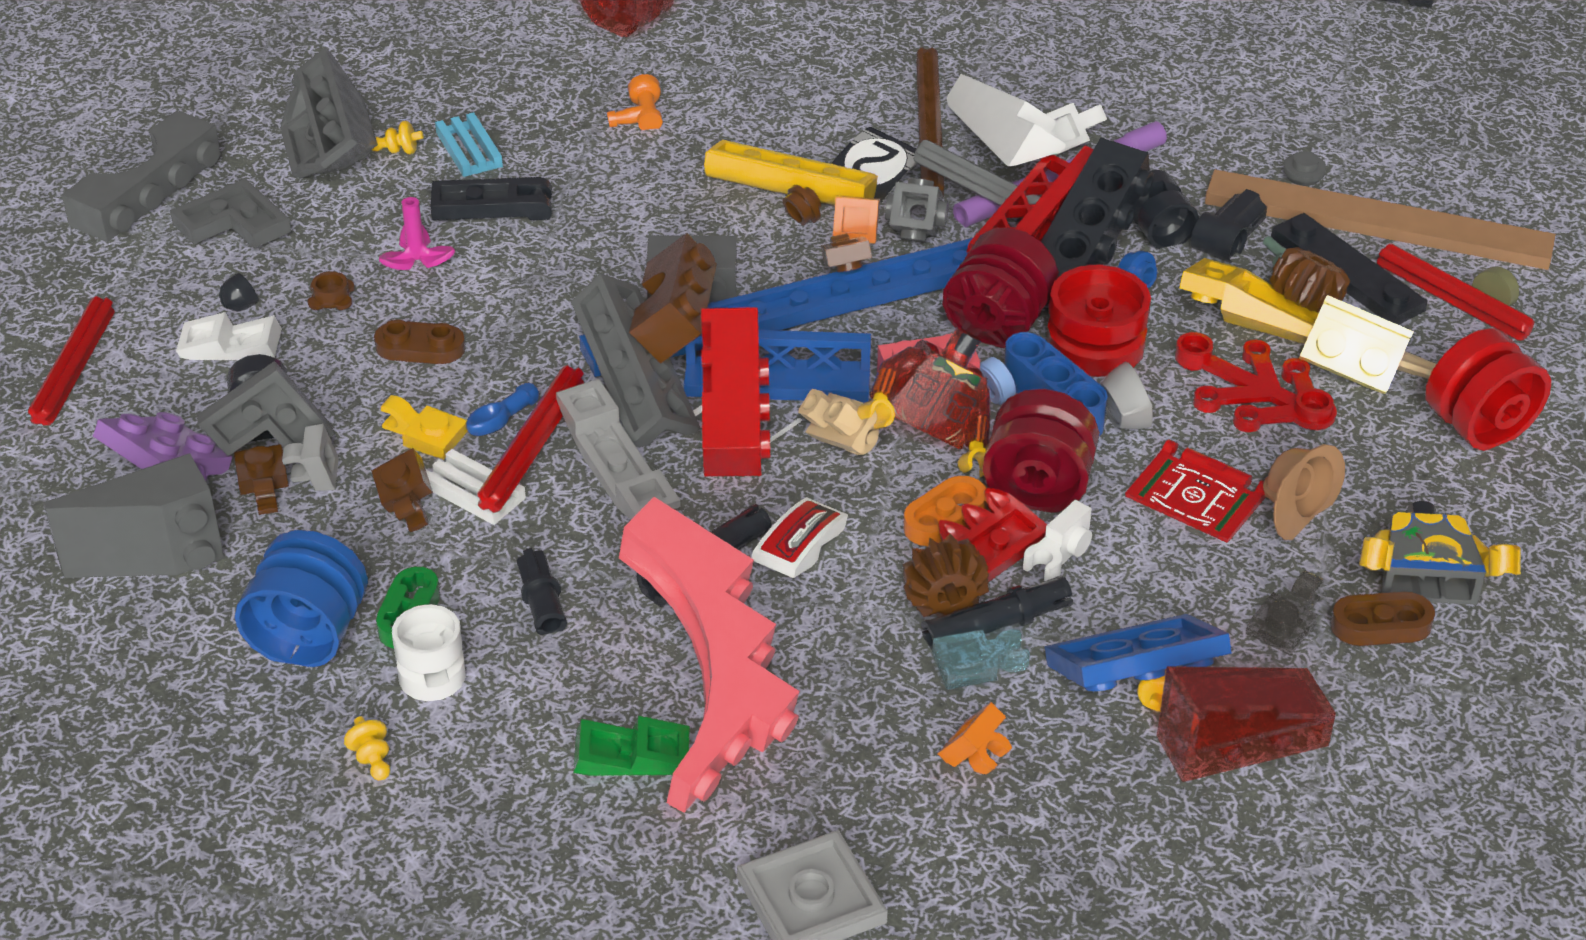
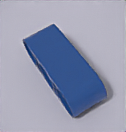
(1041, 366)

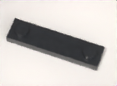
(1368, 281)

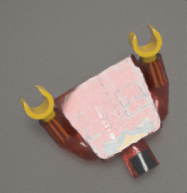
(936, 394)

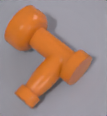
(645, 92)

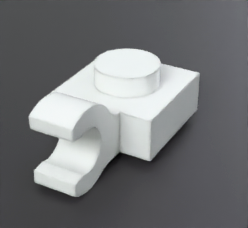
(1072, 126)
(1064, 537)

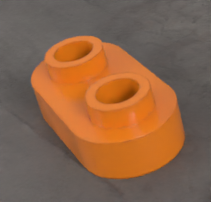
(939, 504)

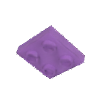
(160, 439)

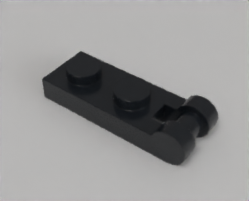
(491, 198)

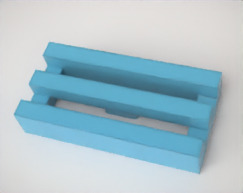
(457, 126)

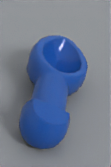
(494, 416)

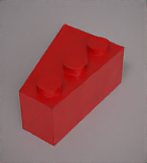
(732, 394)

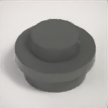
(1304, 168)

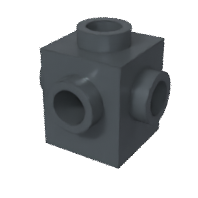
(912, 195)

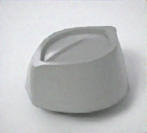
(1127, 399)

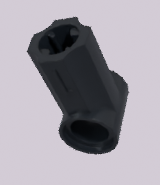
(1229, 227)

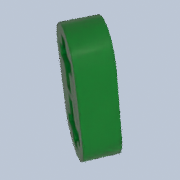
(398, 599)

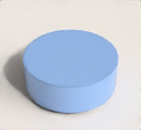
(999, 380)

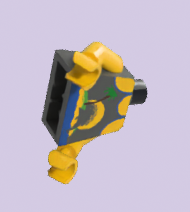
(1435, 556)

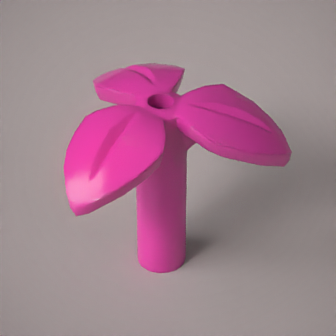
(415, 240)

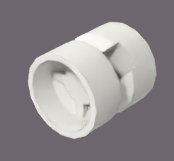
(429, 652)

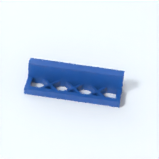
(797, 377)

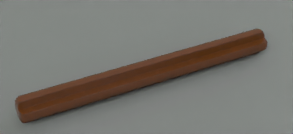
(929, 106)

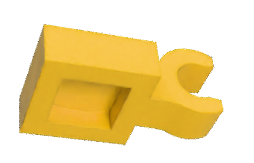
(428, 432)

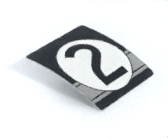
(878, 154)

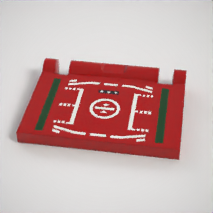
(1197, 491)

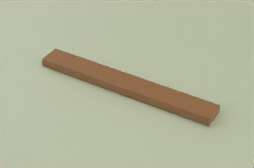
(1390, 220)

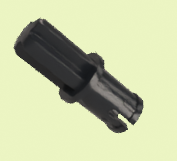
(541, 592)

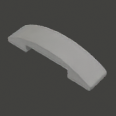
(610, 451)

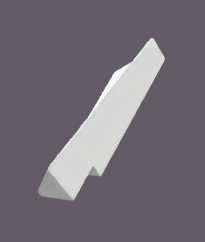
(1004, 122)

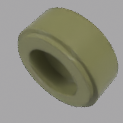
(1499, 284)

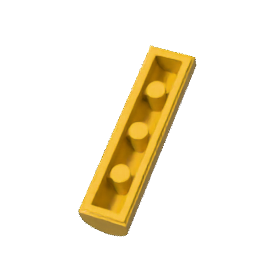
(781, 171)

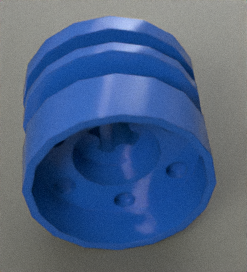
(301, 597)

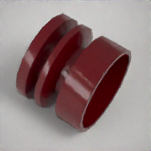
(1000, 286)

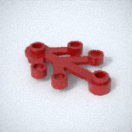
(1306, 407)

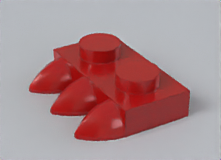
(997, 534)

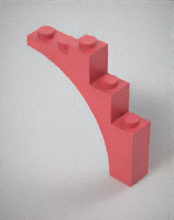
(707, 589)

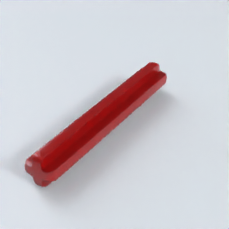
(1456, 292)
(71, 361)

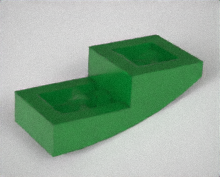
(613, 750)

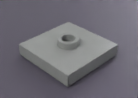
(812, 891)

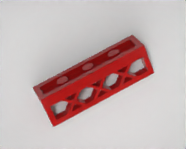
(1040, 215)

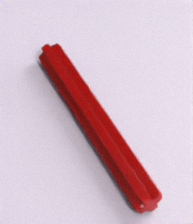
(527, 443)

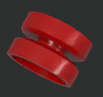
(1099, 318)
(1488, 389)

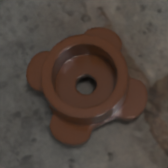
(331, 291)

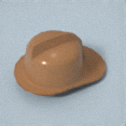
(1303, 485)

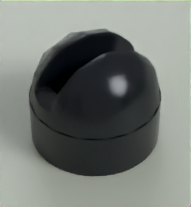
(237, 293)

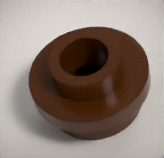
(802, 204)

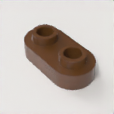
(419, 342)
(1378, 618)

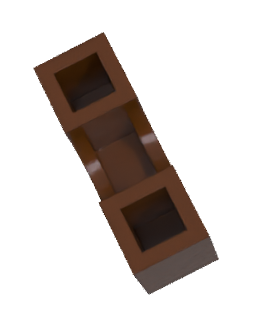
(679, 286)

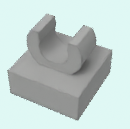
(316, 459)

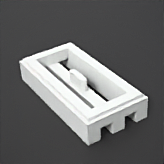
(470, 476)

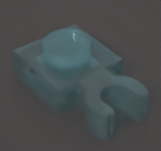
(973, 659)

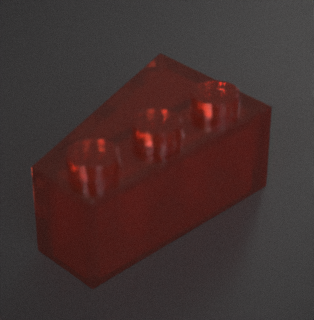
(1239, 717)

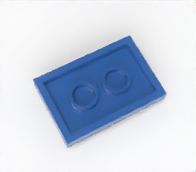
(1138, 651)

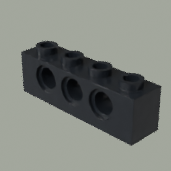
(1099, 206)

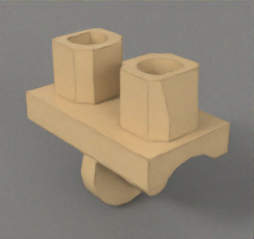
(837, 422)

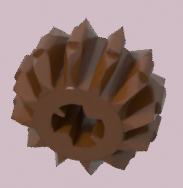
(1308, 278)
(945, 577)

